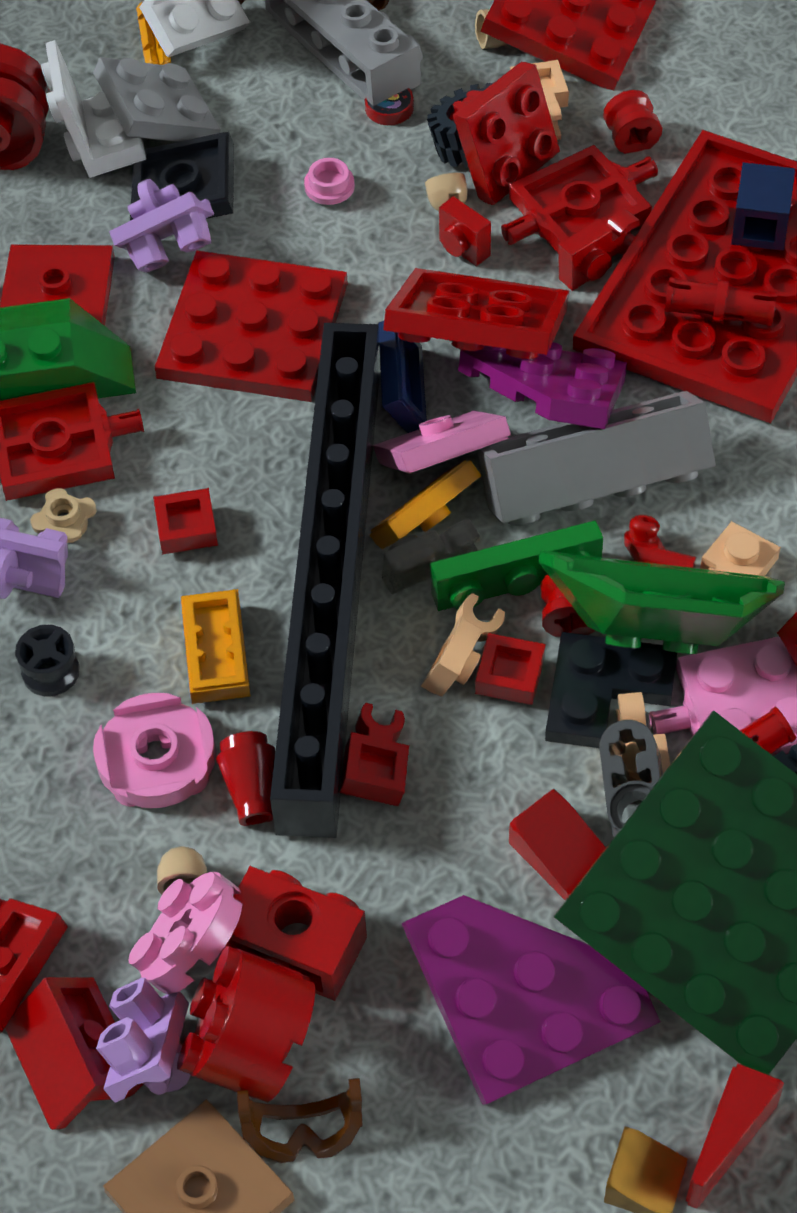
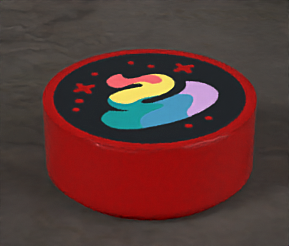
(392, 110)

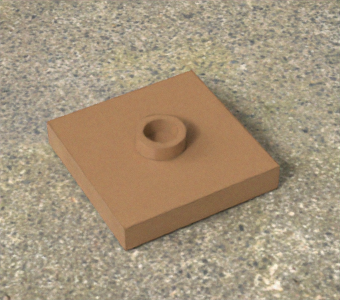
(199, 1169)

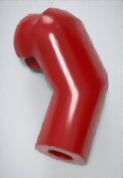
(647, 547)

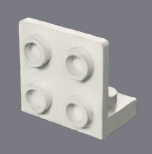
(192, 23)
(91, 123)

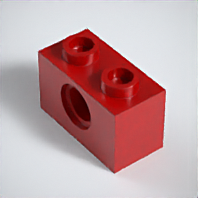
(320, 952)

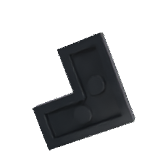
(594, 674)

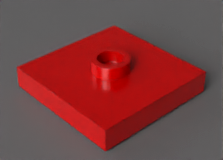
(59, 273)

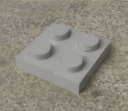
(154, 100)

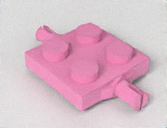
(737, 684)

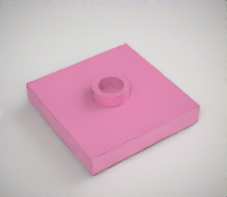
(442, 440)

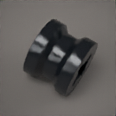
(47, 645)

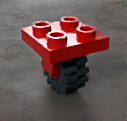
(496, 131)

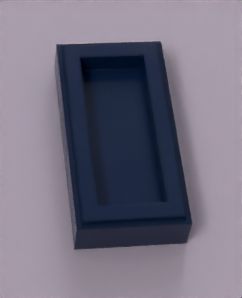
(402, 379)

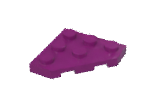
(562, 383)
(521, 994)

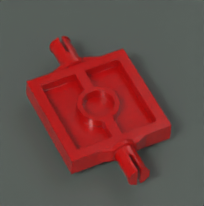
(576, 194)
(58, 440)

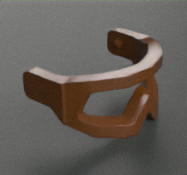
(252, 1112)

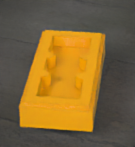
(427, 506)
(215, 646)

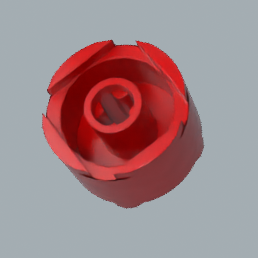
(247, 1024)

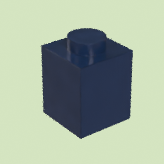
(763, 206)

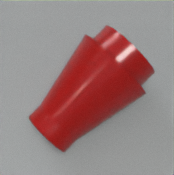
(248, 772)

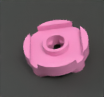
(162, 780)
(192, 926)

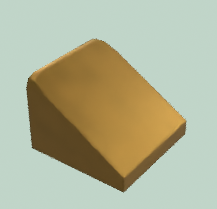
(644, 1174)

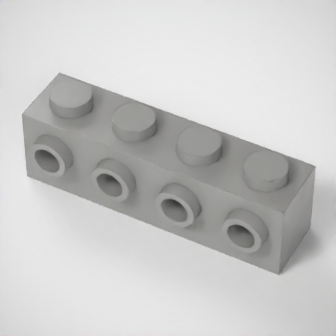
(354, 44)
(577, 463)

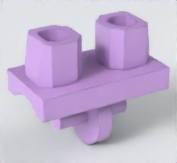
(159, 216)
(32, 561)
(144, 1040)

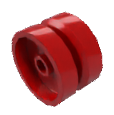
(21, 108)

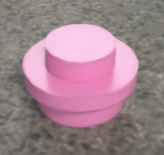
(329, 181)

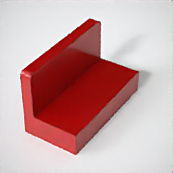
(57, 1044)

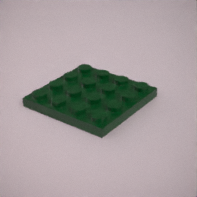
(705, 895)

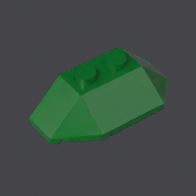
(58, 348)
(659, 600)

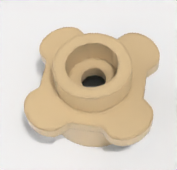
(73, 524)

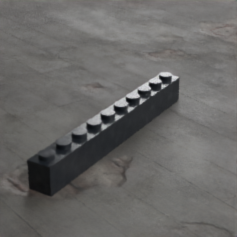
(327, 586)

